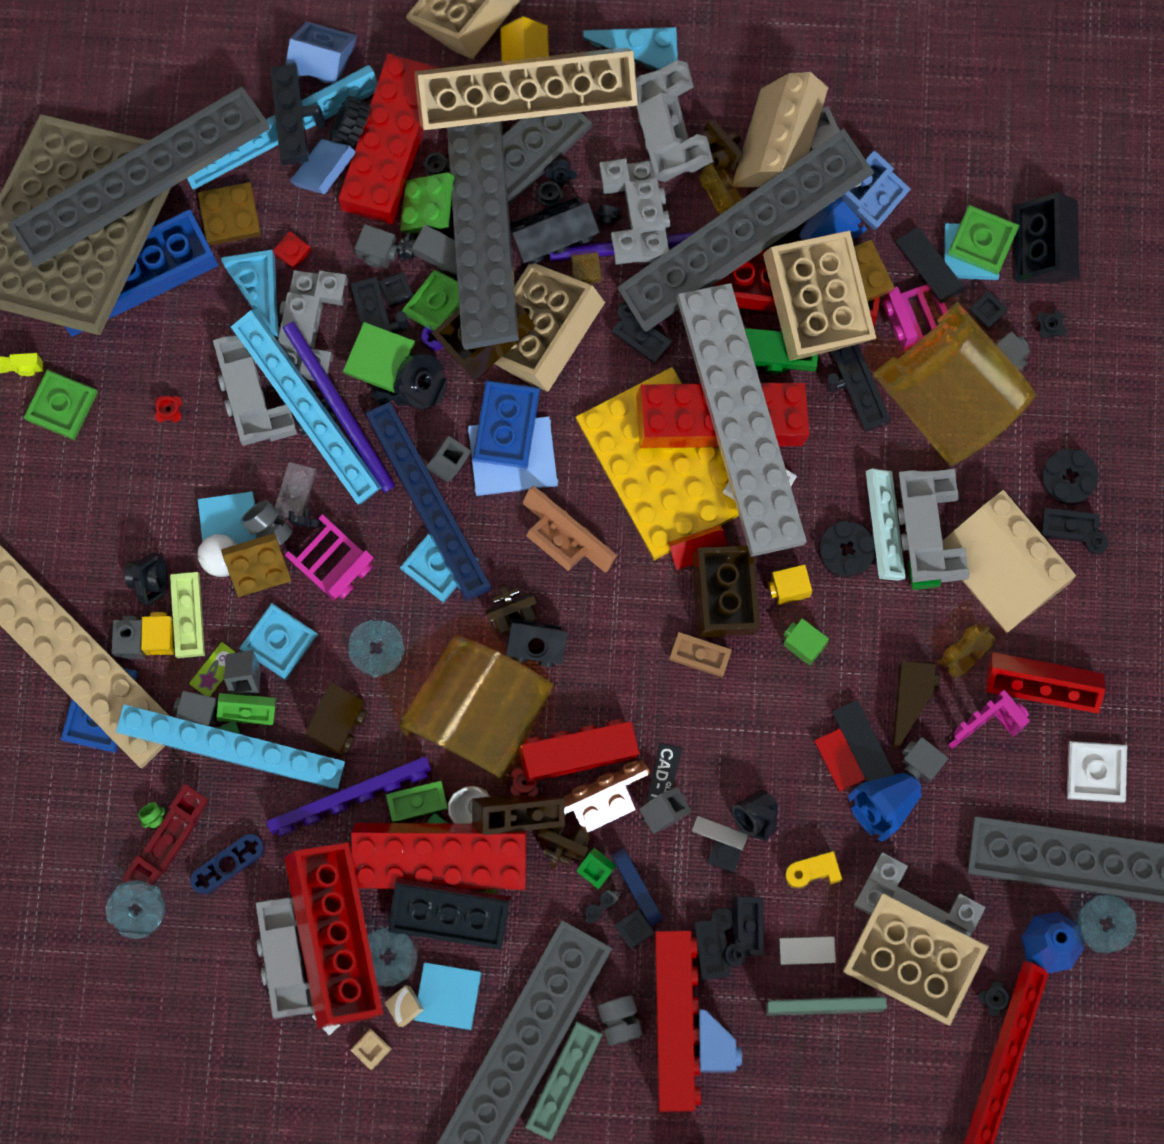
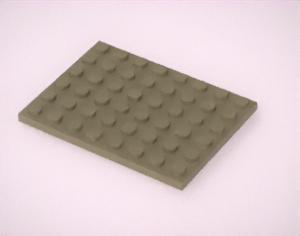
(87, 278)

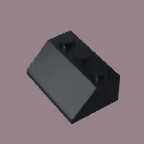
(553, 230)
(1047, 240)

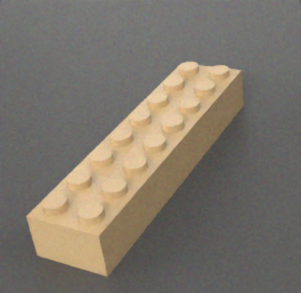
(526, 88)

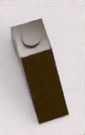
(914, 690)
(516, 813)

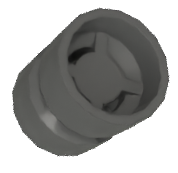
(263, 521)
(620, 1020)

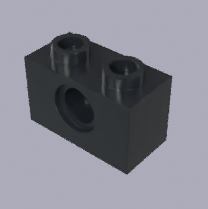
(524, 630)

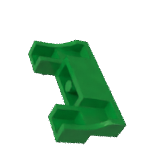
(771, 353)

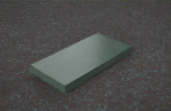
(825, 1006)

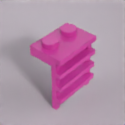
(902, 316)
(338, 580)
(1010, 714)

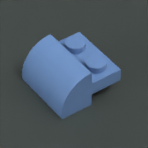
(877, 193)

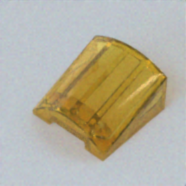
(957, 386)
(478, 705)

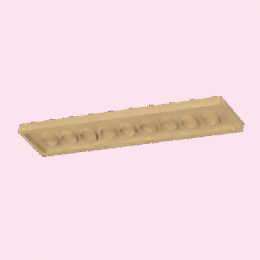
(72, 657)

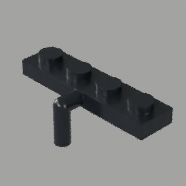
(291, 114)
(372, 308)
(859, 386)

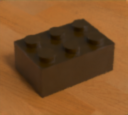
(480, 359)
(725, 591)

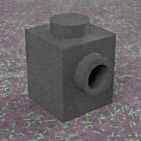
(376, 247)
(1015, 349)
(448, 459)
(127, 638)
(242, 673)
(196, 708)
(923, 760)
(659, 811)

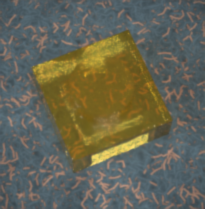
(586, 268)

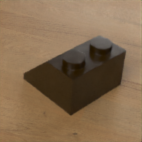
(336, 720)

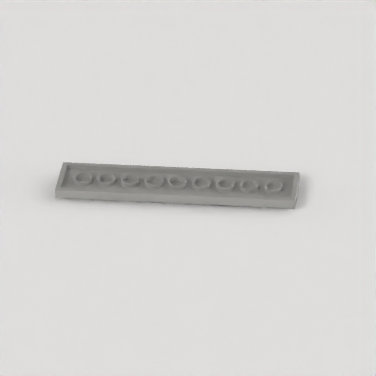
(741, 420)

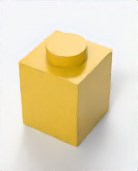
(790, 585)
(157, 634)

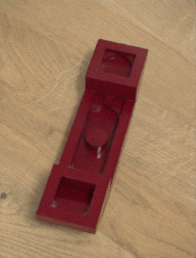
(168, 838)

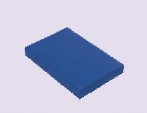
(506, 424)
(84, 731)

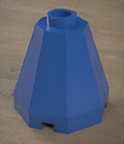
(831, 220)
(885, 803)
(1043, 948)

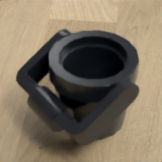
(145, 576)
(754, 813)

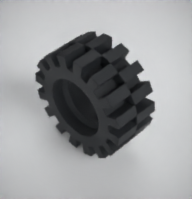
(350, 122)

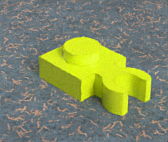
(22, 364)

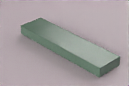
(564, 1081)

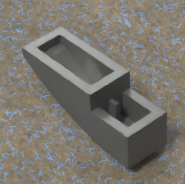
(437, 250)

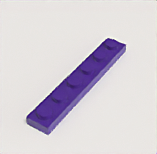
(339, 802)

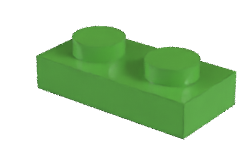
(246, 709)
(417, 802)

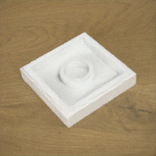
(1097, 772)

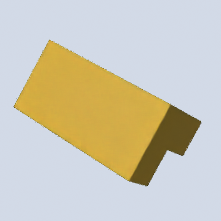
(524, 40)

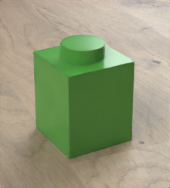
(805, 641)

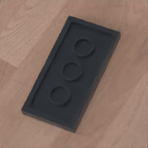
(449, 913)

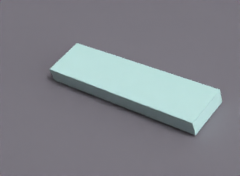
(885, 524)

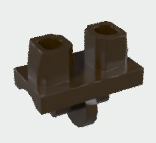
(722, 146)
(523, 605)
(574, 848)

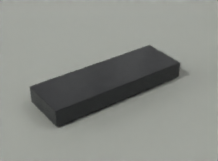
(929, 265)
(862, 741)

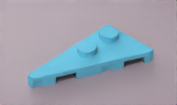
(650, 46)
(256, 279)

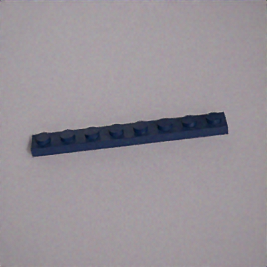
(428, 501)

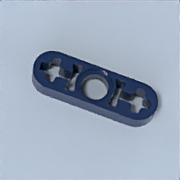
(241, 846)
(636, 887)

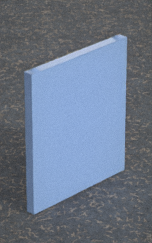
(503, 479)

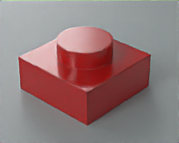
(292, 250)

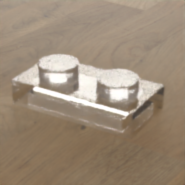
(295, 490)

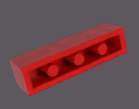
(1045, 682)
(578, 751)

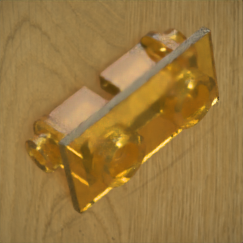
(715, 183)
(976, 641)

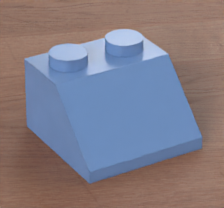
(320, 51)
(716, 1047)

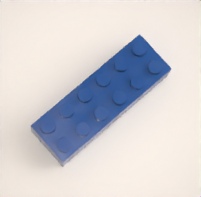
(168, 258)

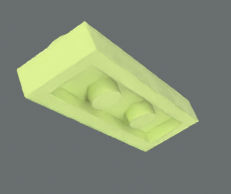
(187, 615)

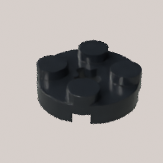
(407, 381)
(1077, 462)
(848, 565)

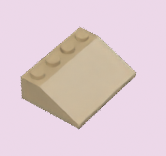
(461, 23)
(780, 128)
(819, 295)
(562, 315)
(1008, 561)
(915, 959)

